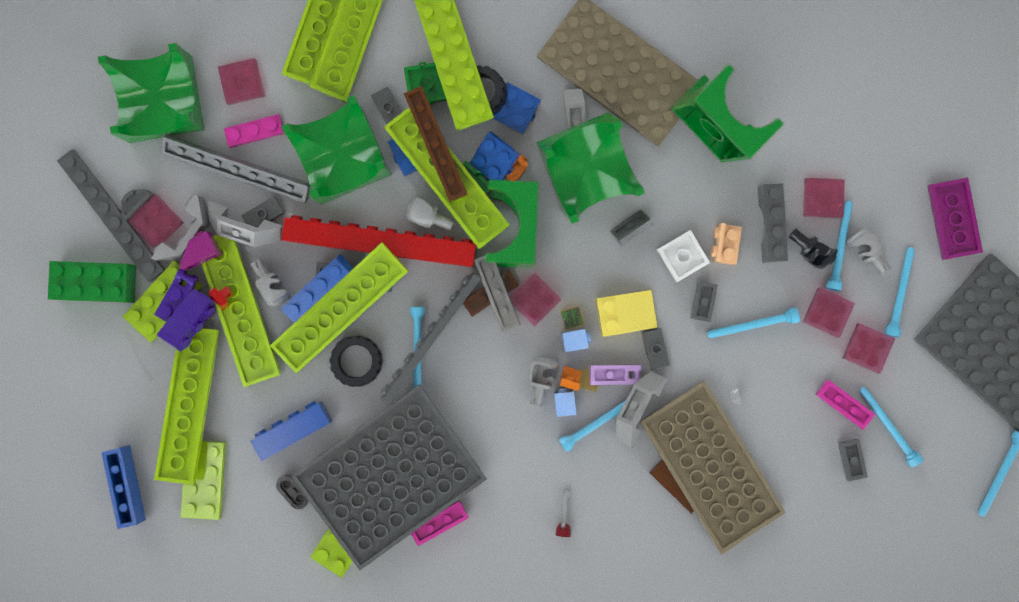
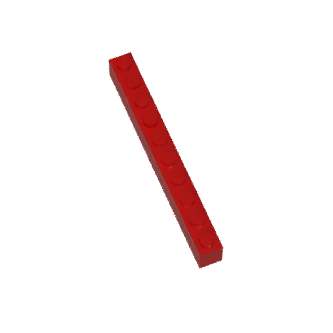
(366, 240)

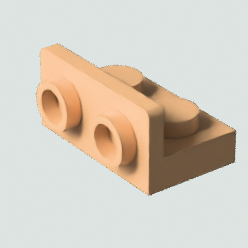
(726, 244)

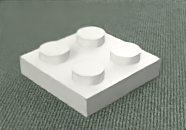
(683, 256)

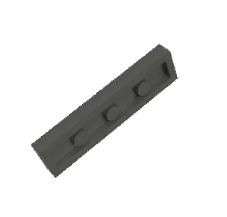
(497, 294)

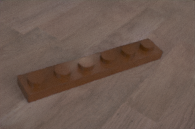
(435, 144)

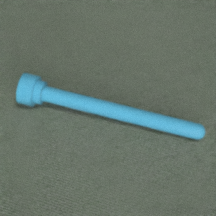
(834, 282)
(417, 314)
(790, 315)
(894, 328)
(568, 441)
(912, 457)
(1000, 475)

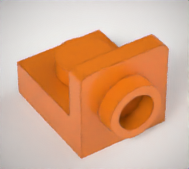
(519, 168)
(570, 378)

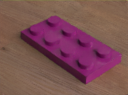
(955, 218)

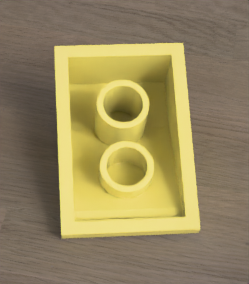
(626, 313)

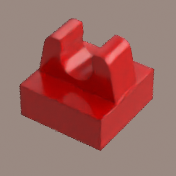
(220, 297)

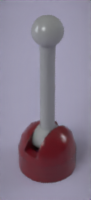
(563, 529)

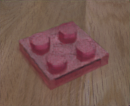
(241, 81)
(823, 198)
(155, 221)
(534, 299)
(828, 312)
(868, 348)

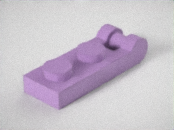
(614, 374)

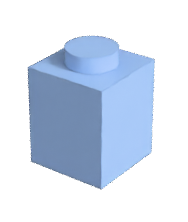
(576, 340)
(564, 402)

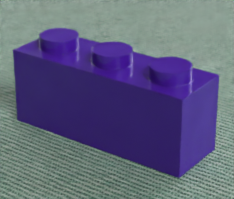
(187, 320)

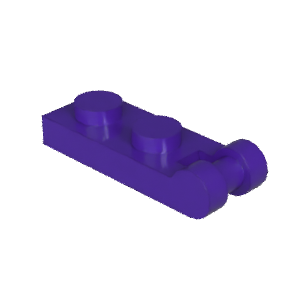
(176, 294)

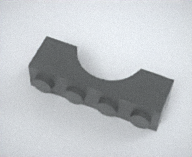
(773, 209)

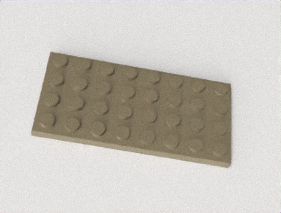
(617, 69)
(712, 467)

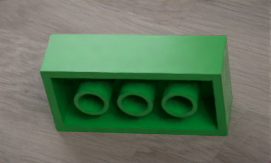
(91, 281)

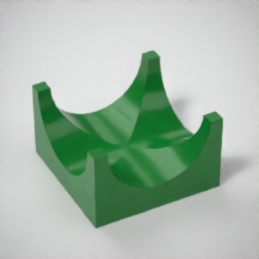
(155, 95)
(708, 117)
(338, 152)
(588, 165)
(523, 200)

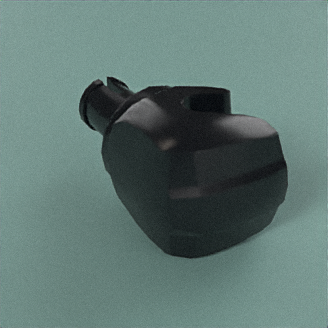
(812, 251)

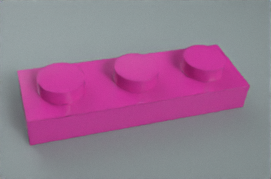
(254, 131)
(845, 404)
(442, 522)

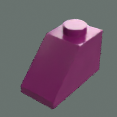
(200, 250)

